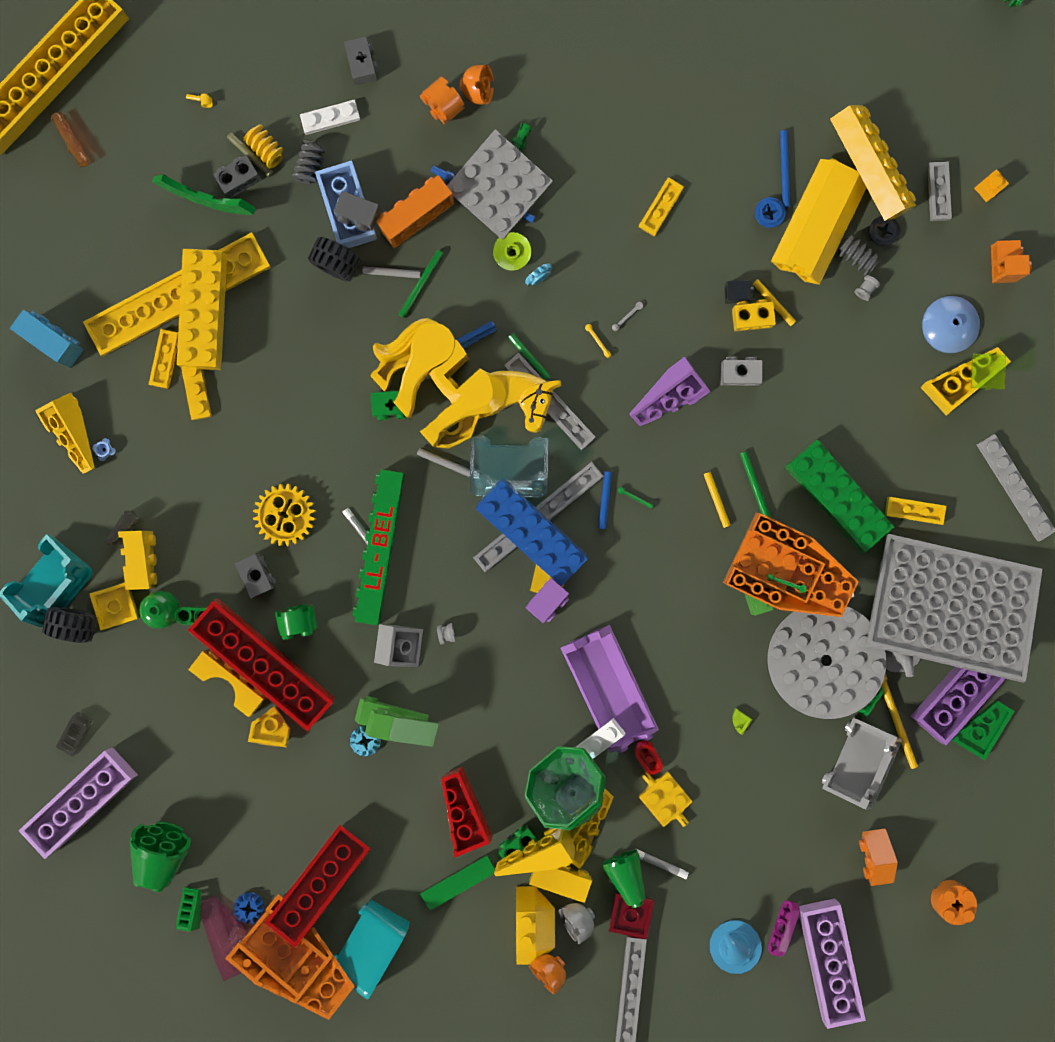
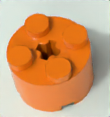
(442, 100)
(954, 902)

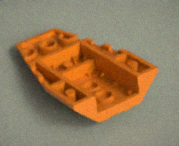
(300, 974)

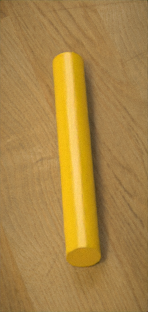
(777, 306)
(717, 500)

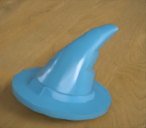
(735, 946)

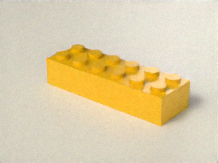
(873, 161)
(202, 309)

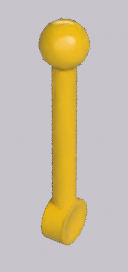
(588, 327)

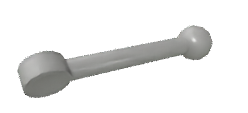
(615, 327)

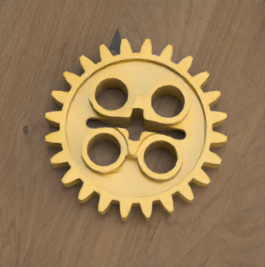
(268, 507)

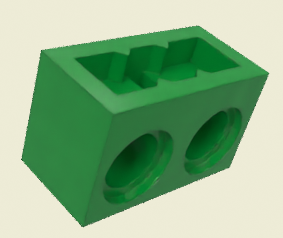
(516, 841)

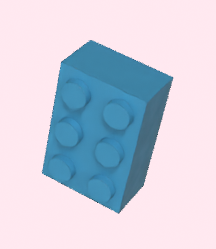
(47, 337)

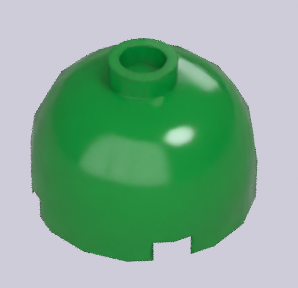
(159, 609)

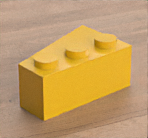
(139, 559)

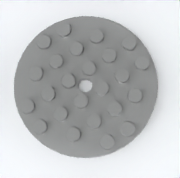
(820, 689)

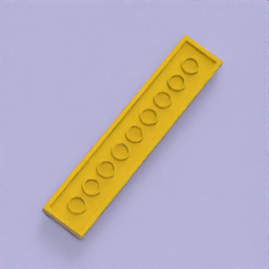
(162, 300)

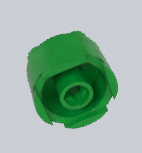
(296, 620)

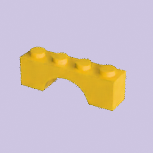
(246, 695)

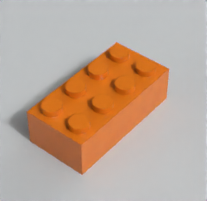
(415, 211)

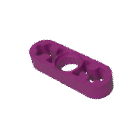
(787, 915)

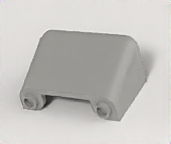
(862, 764)

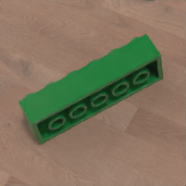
(839, 496)

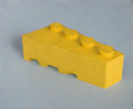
(953, 386)

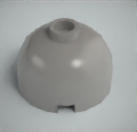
(578, 921)

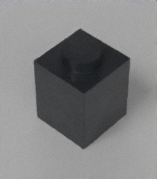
(738, 291)

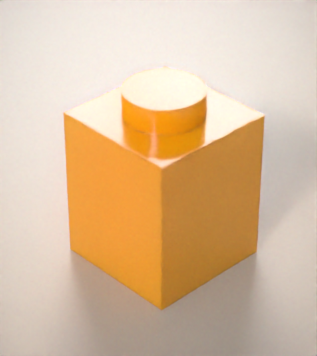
(991, 185)

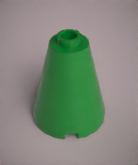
(627, 877)

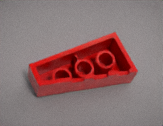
(464, 814)

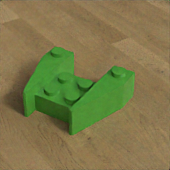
(395, 723)

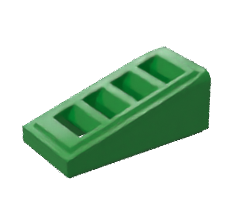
(184, 920)

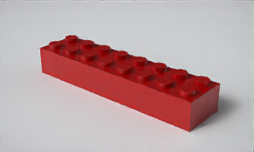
(261, 664)

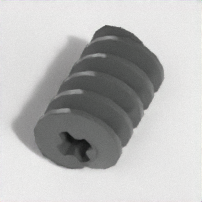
(308, 162)
(859, 255)

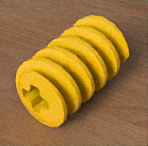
(263, 146)

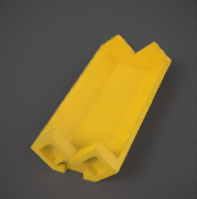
(820, 221)

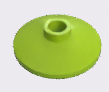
(515, 242)

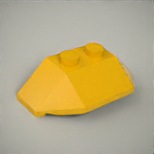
(533, 924)

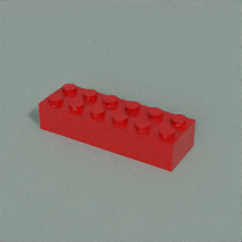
(317, 886)

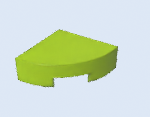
(740, 721)

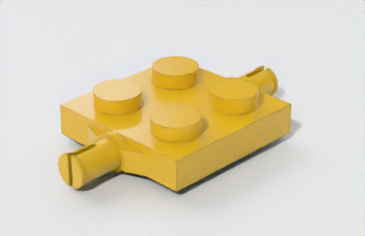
(665, 799)

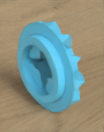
(538, 275)
(360, 748)

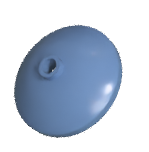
(939, 326)

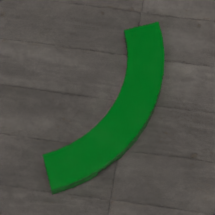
(234, 206)

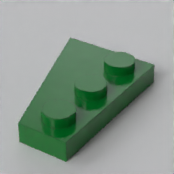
(984, 730)

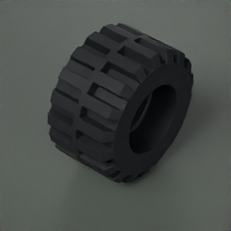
(334, 259)
(69, 624)

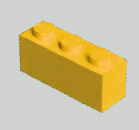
(563, 882)

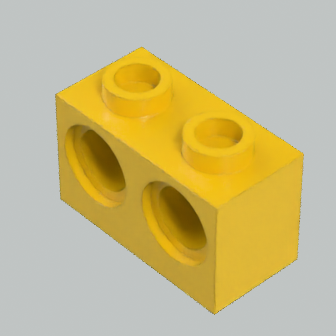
(754, 320)

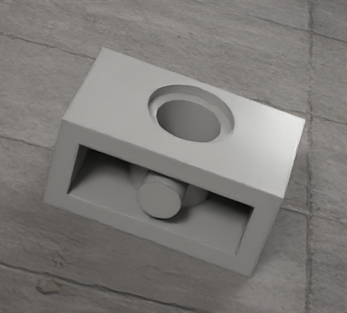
(729, 373)

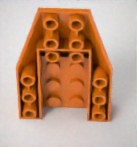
(794, 558)

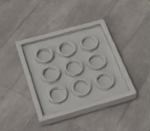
(499, 184)

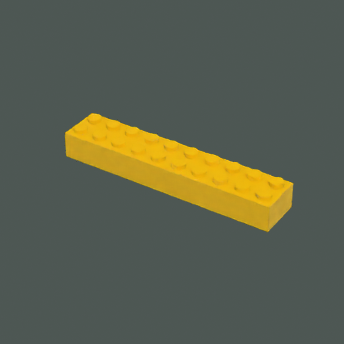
(55, 64)

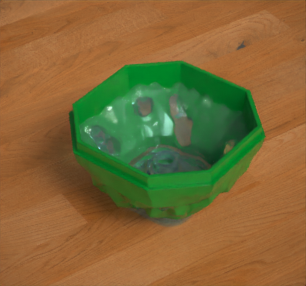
(565, 788)

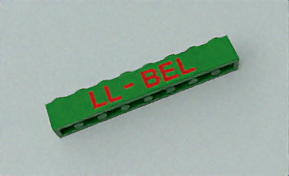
(379, 547)

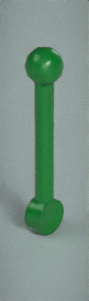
(621, 490)
(802, 588)

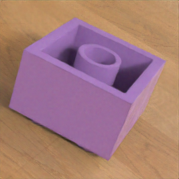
(547, 600)

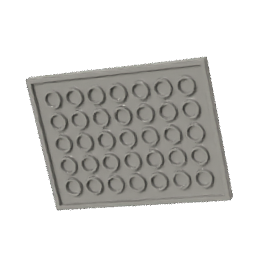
(955, 608)

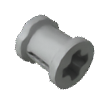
(867, 288)

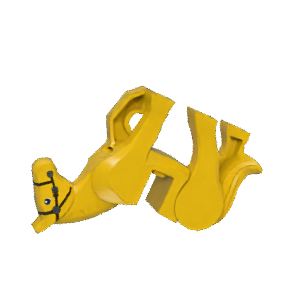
(431, 350)

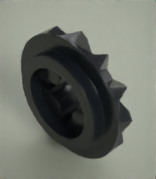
(892, 228)

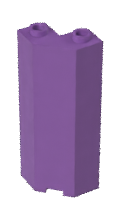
(609, 686)

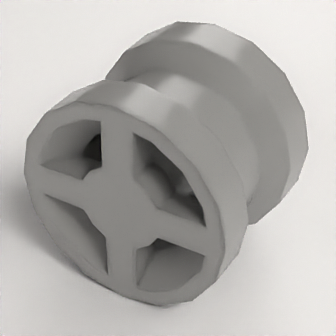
(446, 633)

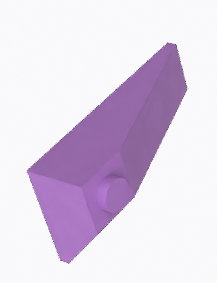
(674, 389)

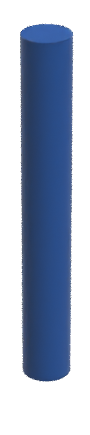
(605, 500)

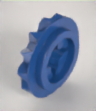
(774, 205)
(256, 903)

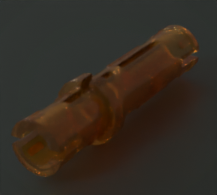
(74, 146)

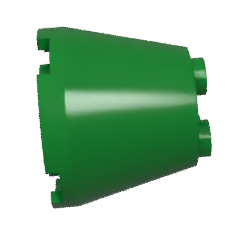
(157, 854)

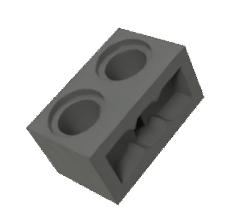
(239, 181)

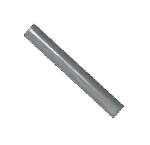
(391, 272)
(444, 462)

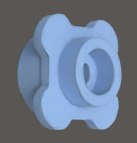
(98, 449)

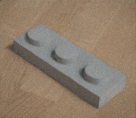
(939, 191)

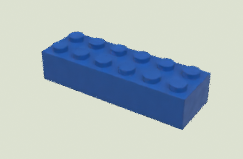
(531, 531)

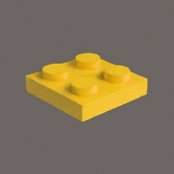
(114, 606)

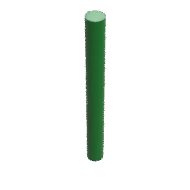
(420, 284)
(754, 484)

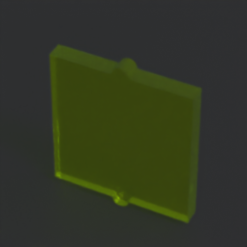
(988, 371)

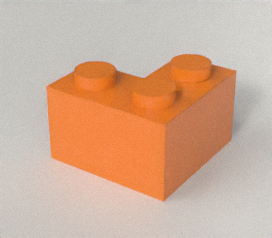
(1009, 262)
(879, 858)

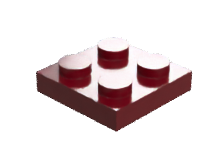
(631, 920)

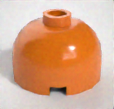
(477, 84)
(549, 971)

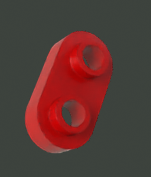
(647, 755)

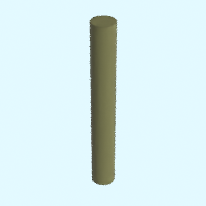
(246, 151)

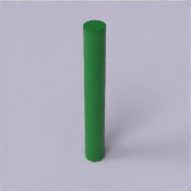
(530, 358)

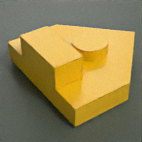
(270, 729)

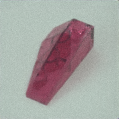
(222, 933)

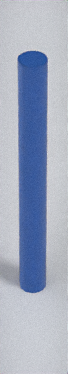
(785, 168)

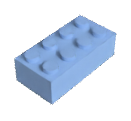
(332, 183)

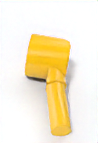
(206, 101)

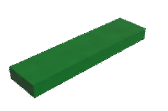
(458, 882)

